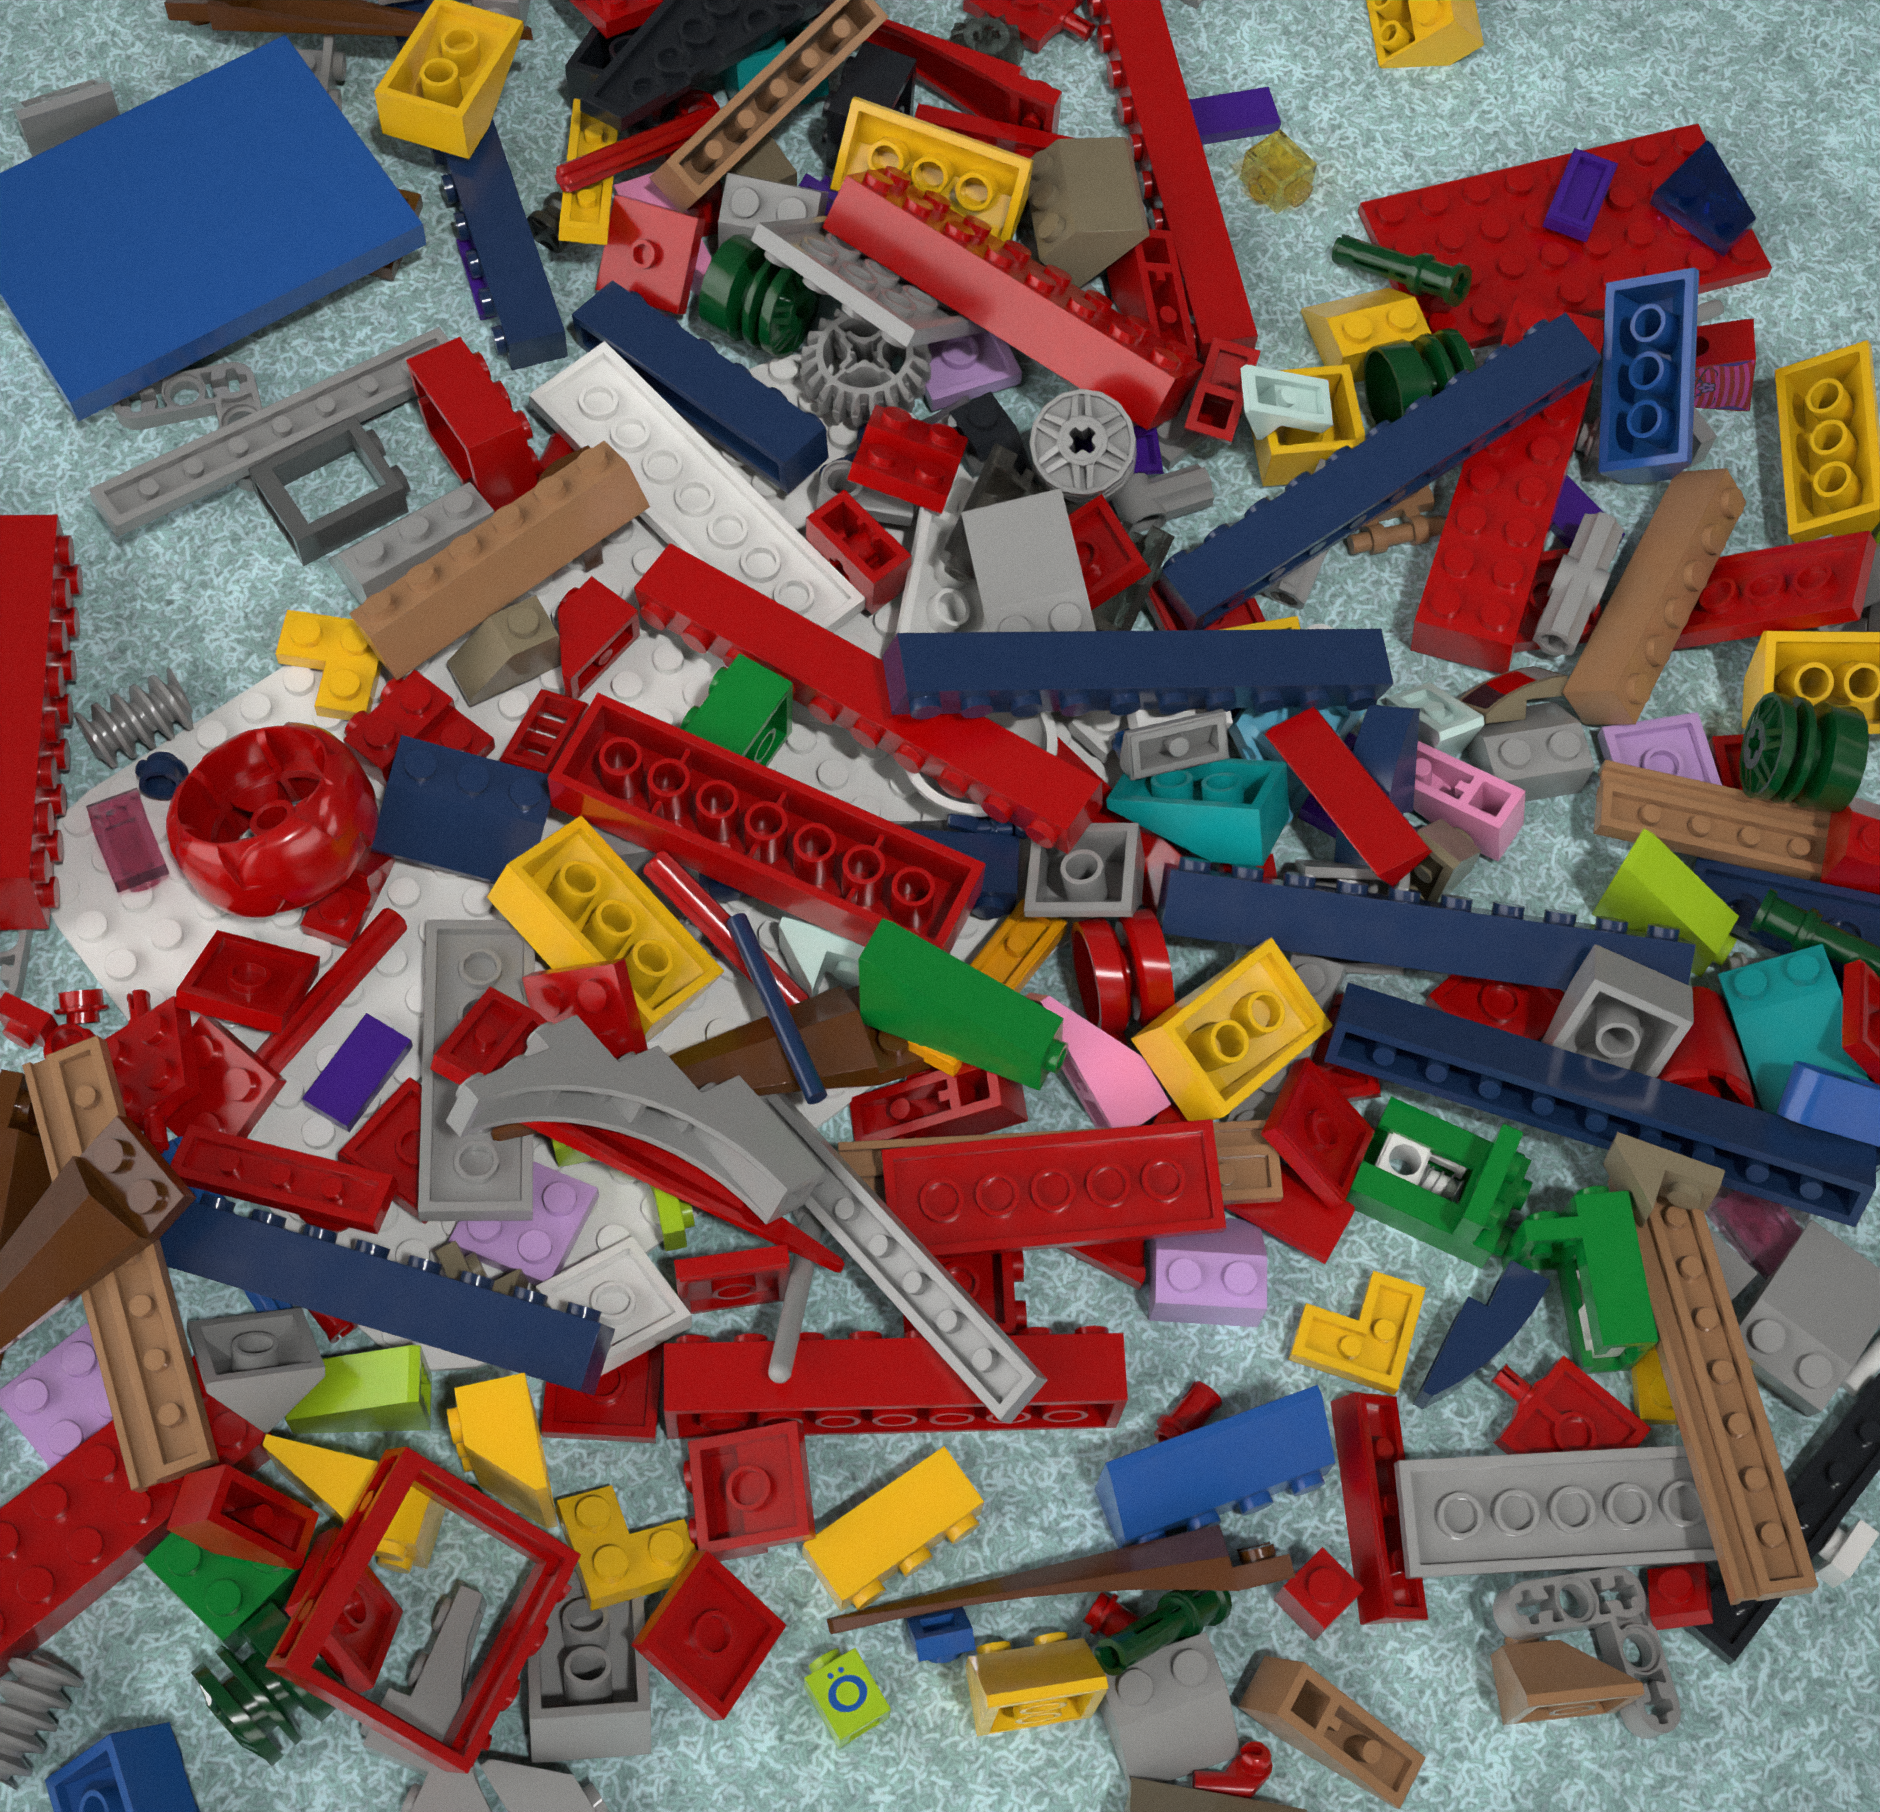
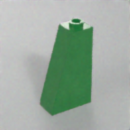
(955, 1009)

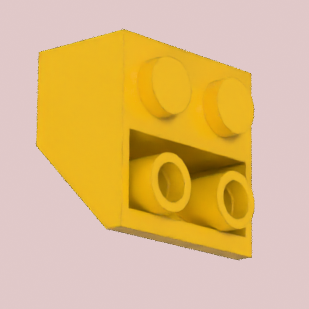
(1424, 31)

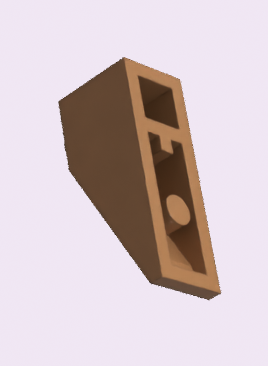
(1331, 1728)

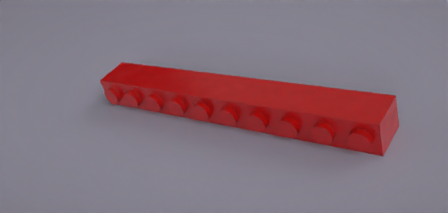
(1173, 167)
(849, 687)

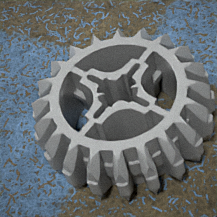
(864, 370)

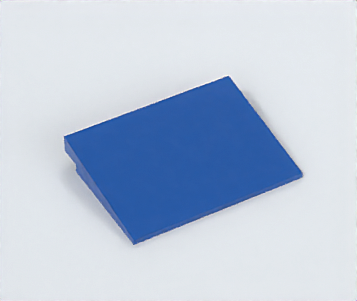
(191, 226)

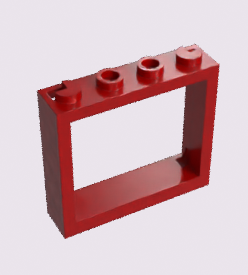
(346, 1562)

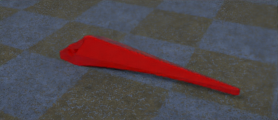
(974, 79)
(498, 1032)

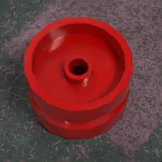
(1122, 970)

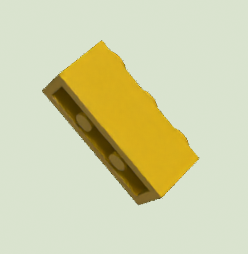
(894, 1531)

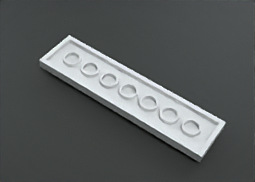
(691, 488)

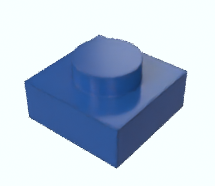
(941, 1635)

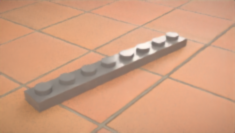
(231, 450)
(913, 1276)

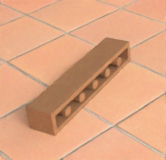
(766, 100)
(500, 559)
(1654, 598)

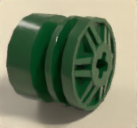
(755, 299)
(1403, 372)
(1804, 752)
(255, 1698)

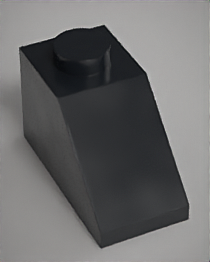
(986, 424)

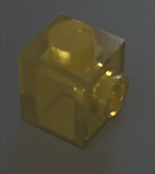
(1278, 172)

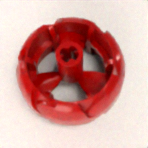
(295, 850)

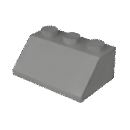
(411, 540)

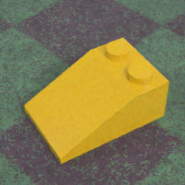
(448, 77)
(1232, 1033)
(336, 1482)
(1033, 1684)

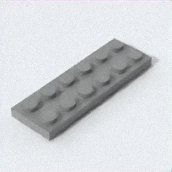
(471, 1173)
(1550, 1512)

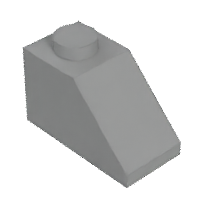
(540, 1790)

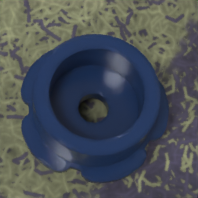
(161, 774)

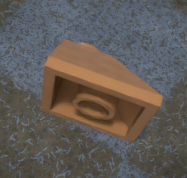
(1557, 1682)

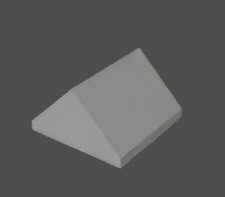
(64, 113)
(258, 1362)

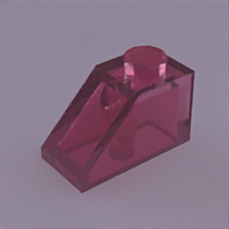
(127, 841)

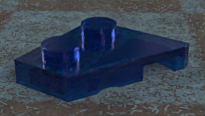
(1706, 200)

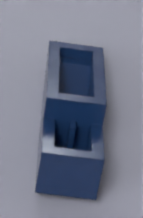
(1389, 753)
(1482, 1332)

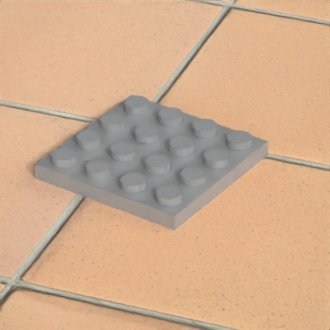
(860, 283)

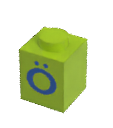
(845, 1695)

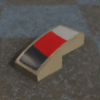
(1507, 694)

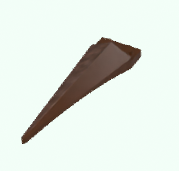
(300, 16)
(834, 1035)
(22, 1156)
(87, 1225)
(1171, 1563)

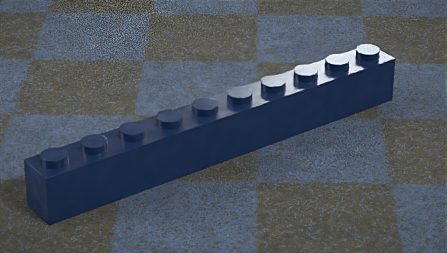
(502, 246)
(1377, 473)
(1134, 671)
(1401, 927)
(1598, 1099)
(388, 1295)

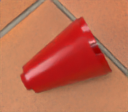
(1710, 1053)

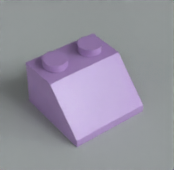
(1210, 1277)

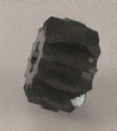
(990, 37)

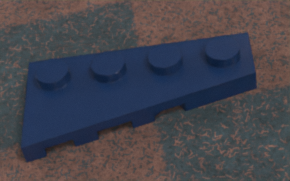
(1746, 888)

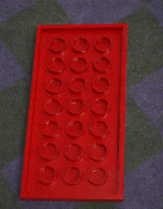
(1498, 231)

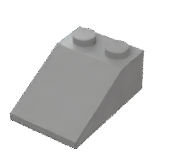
(1028, 565)
(1622, 1013)
(1812, 1319)
(589, 1682)

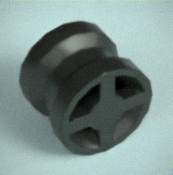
(545, 223)

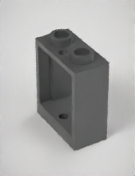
(351, 520)

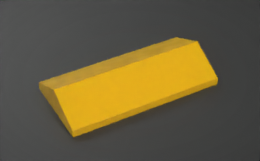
(968, 172)

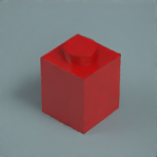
(1318, 1594)

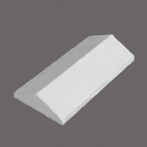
(931, 597)

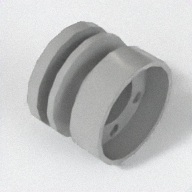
(1083, 474)

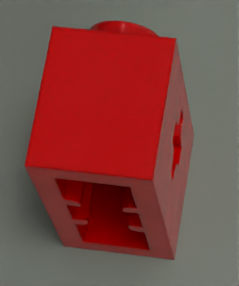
(859, 549)

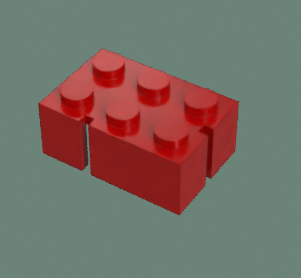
(474, 422)

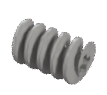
(136, 719)
(27, 1710)

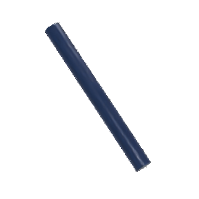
(776, 1009)

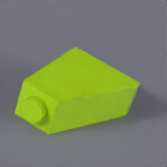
(1664, 891)
(368, 1394)

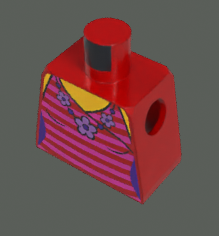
(1725, 365)

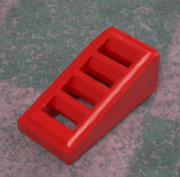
(527, 737)

